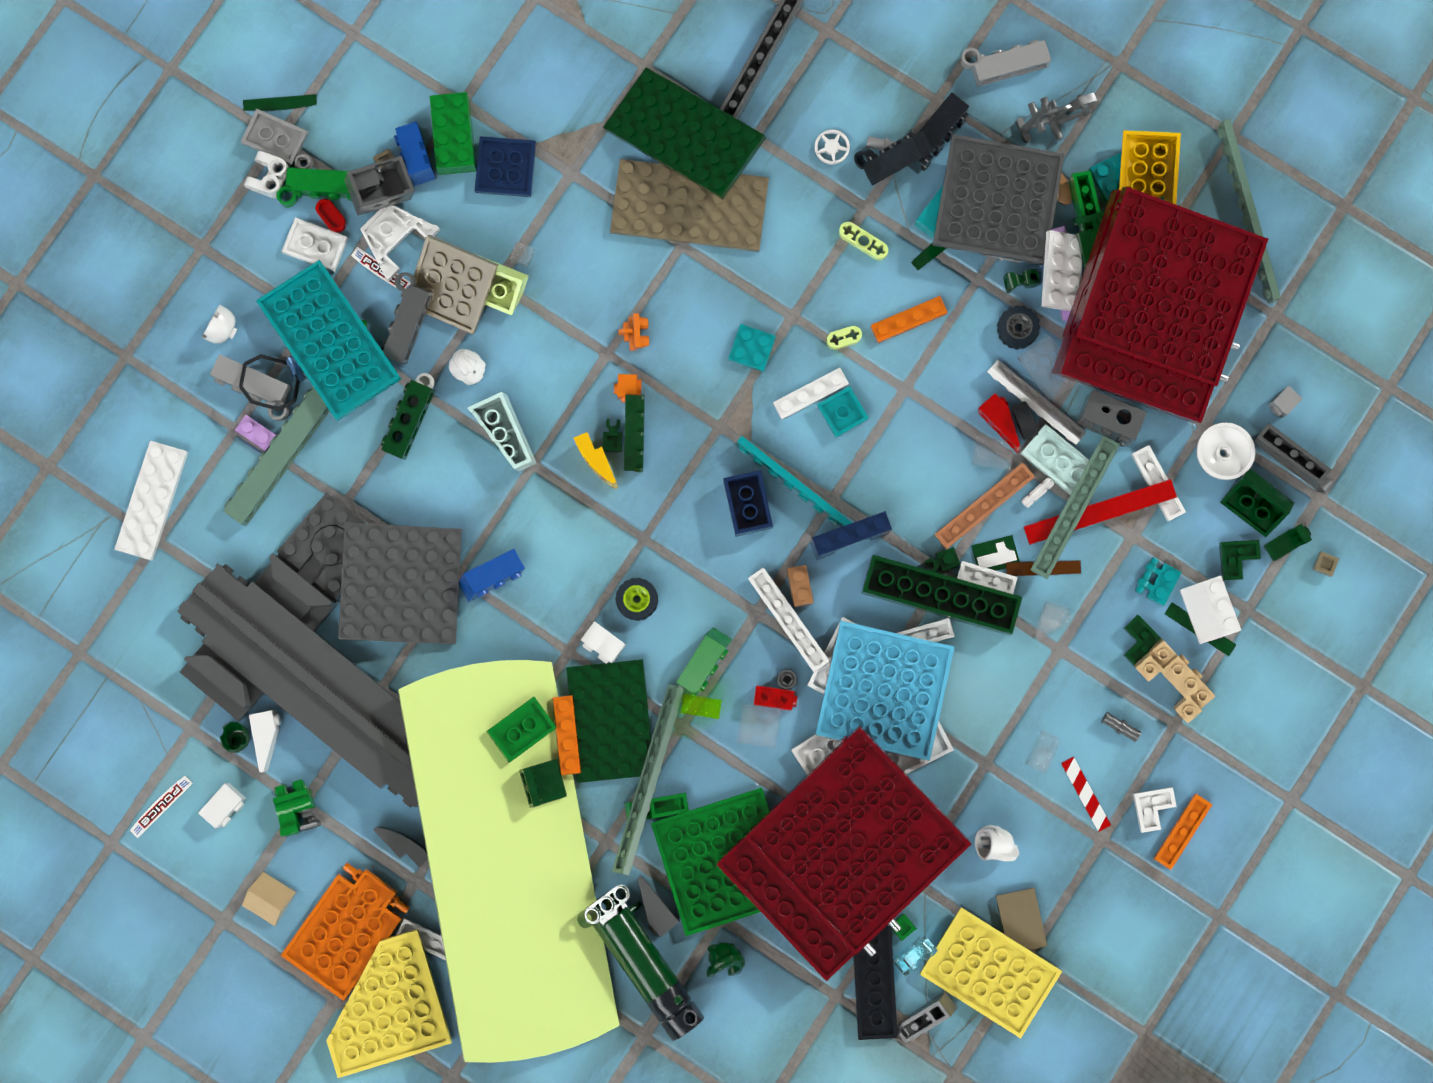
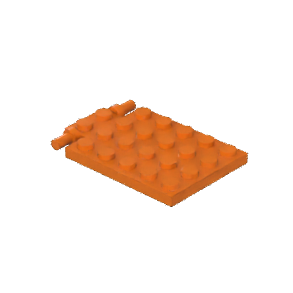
(345, 930)

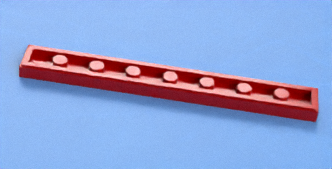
(1107, 509)

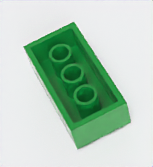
(452, 133)

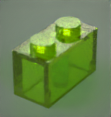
(701, 706)

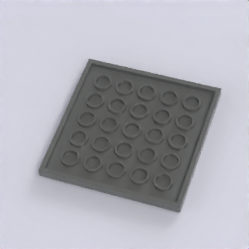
(998, 199)
(399, 583)

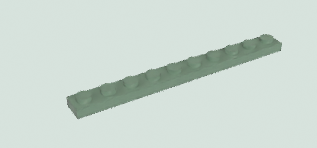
(1246, 203)
(648, 780)

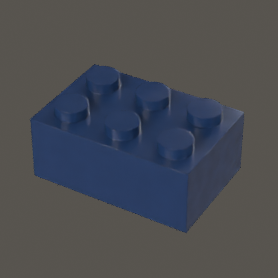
(748, 503)

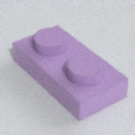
(255, 432)

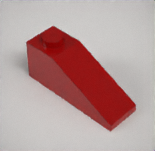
(998, 416)

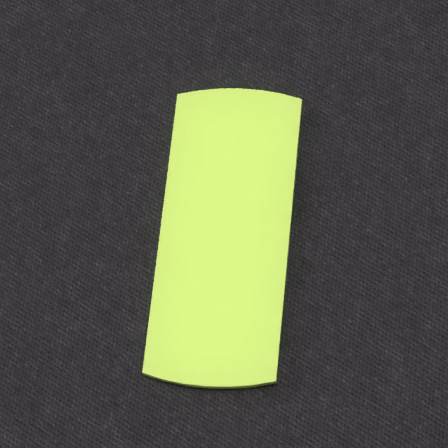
(503, 871)

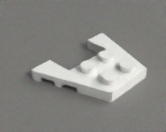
(388, 230)

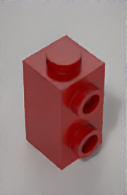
(775, 698)

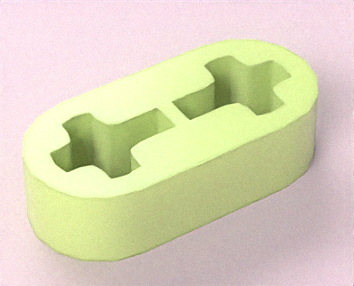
(845, 342)

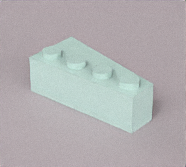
(503, 427)

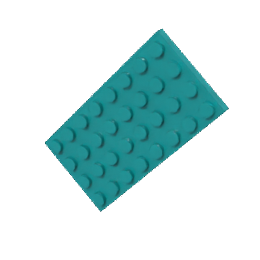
(328, 340)

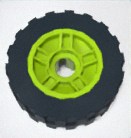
(626, 603)

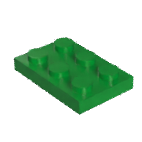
(521, 729)

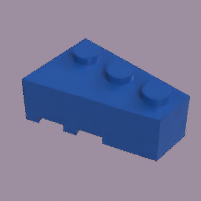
(414, 153)
(491, 575)

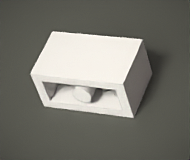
(222, 806)

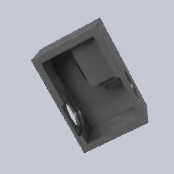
(379, 187)
(1100, 414)

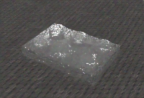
(1039, 364)

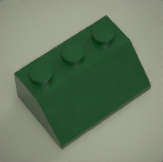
(1257, 502)

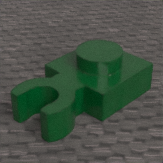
(612, 440)
(945, 560)

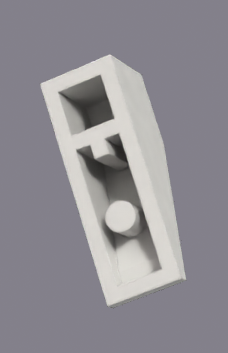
(265, 733)

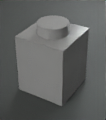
(1284, 402)

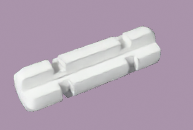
(1035, 494)

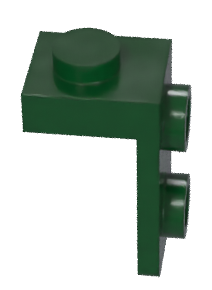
(1288, 541)

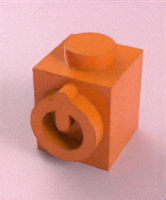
(627, 385)

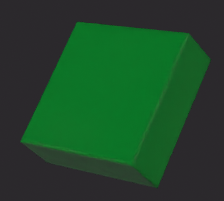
(906, 927)

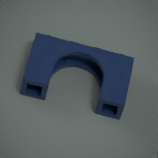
(834, 540)

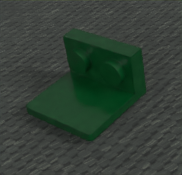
(543, 783)

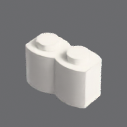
(603, 643)

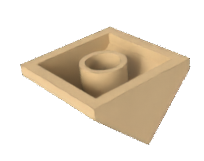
(268, 898)

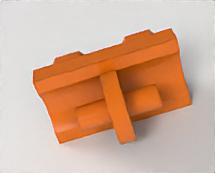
(631, 332)

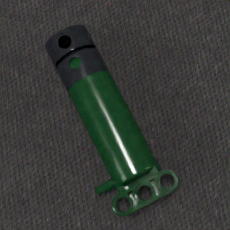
(642, 961)

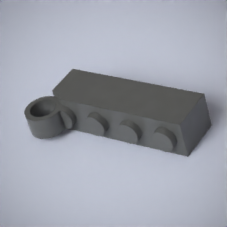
(408, 320)
(1294, 458)

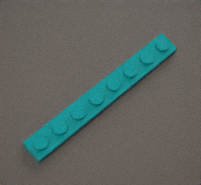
(791, 482)

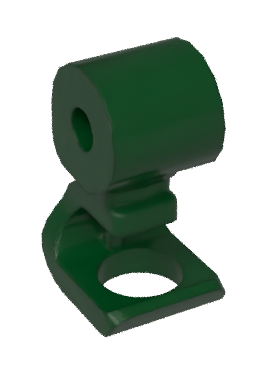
(1029, 278)

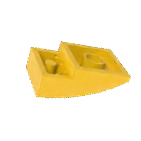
(595, 459)

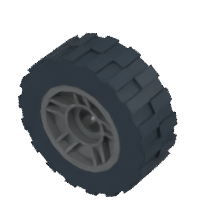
(1015, 317)

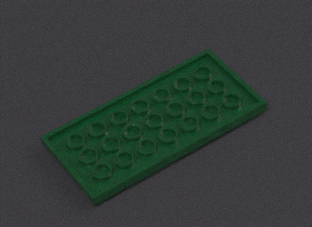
(684, 133)

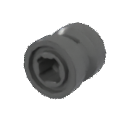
(786, 679)

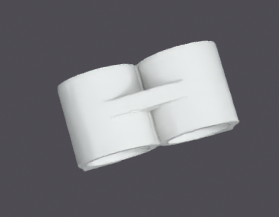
(272, 177)

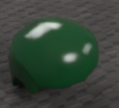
(234, 737)

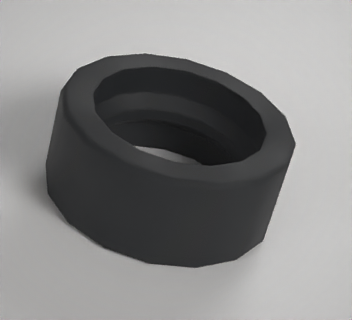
(1024, 420)

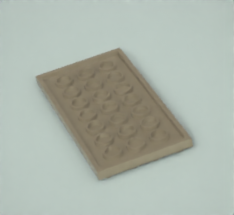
(666, 206)

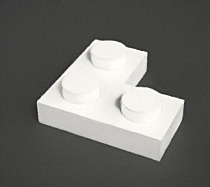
(1149, 803)

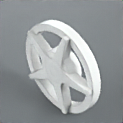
(832, 147)

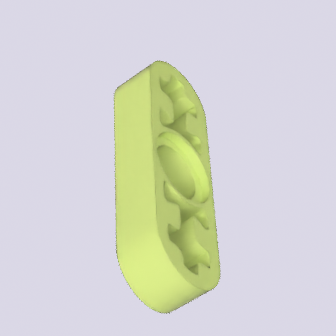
(848, 238)

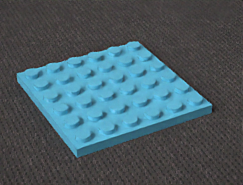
(887, 687)

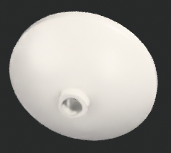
(1235, 443)

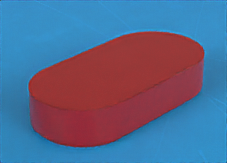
(331, 215)

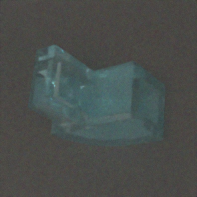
(914, 955)

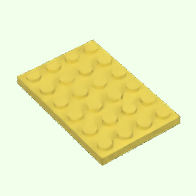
(990, 972)

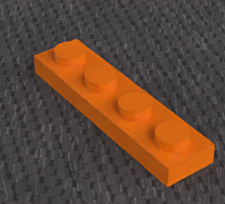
(908, 319)
(566, 735)
(1182, 831)

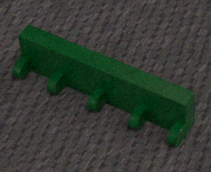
(634, 432)

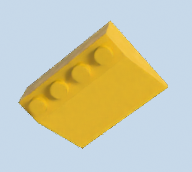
(1151, 163)

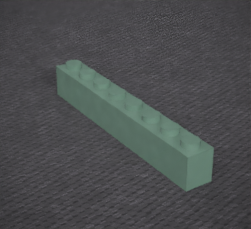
(277, 458)

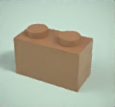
(799, 586)

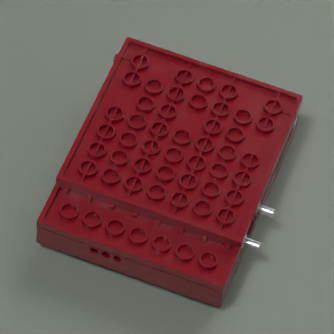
(1159, 304)
(843, 853)

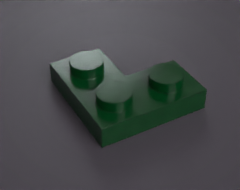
(1233, 554)
(1144, 637)

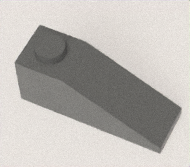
(658, 913)
(926, 1017)

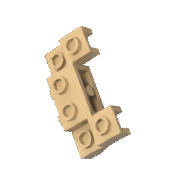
(1187, 681)

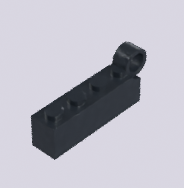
(894, 159)

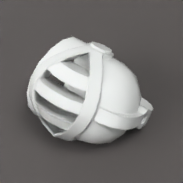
(998, 844)

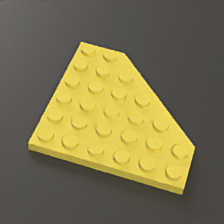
(390, 1009)

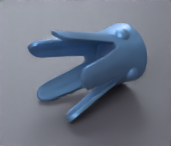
(294, 368)

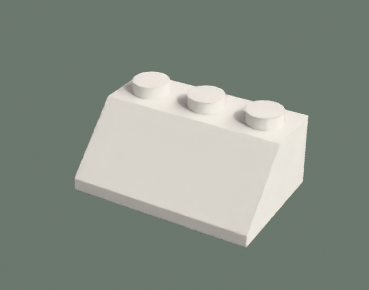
(1210, 610)

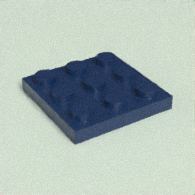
(505, 166)

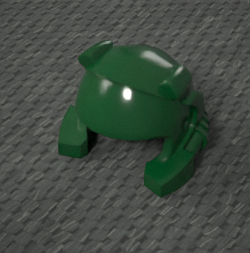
(722, 956)

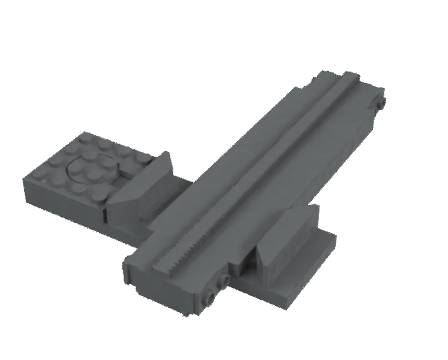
(268, 643)

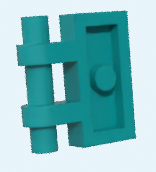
(1163, 584)

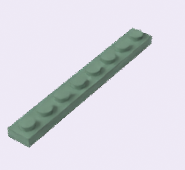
(1075, 507)

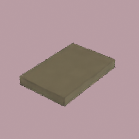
(1022, 918)

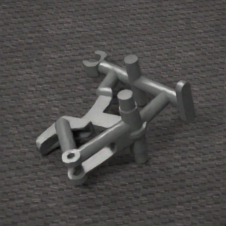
(1054, 115)

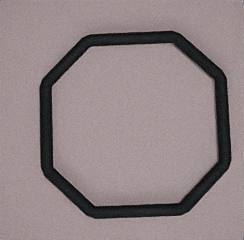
(263, 404)

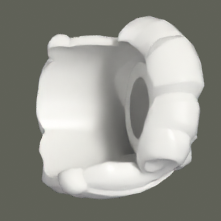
(463, 365)

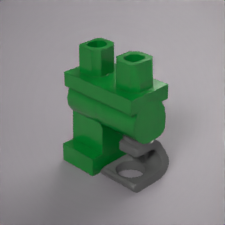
(289, 805)

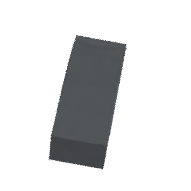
(403, 844)

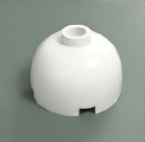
(220, 326)

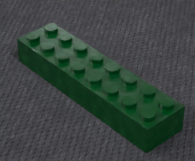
(941, 595)

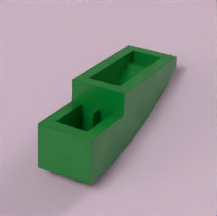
(664, 806)

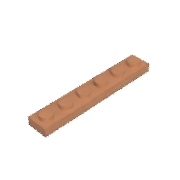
(984, 506)

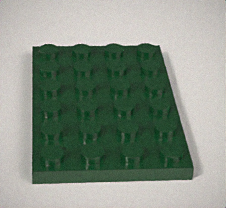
(610, 719)

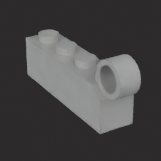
(1008, 63)
(255, 383)

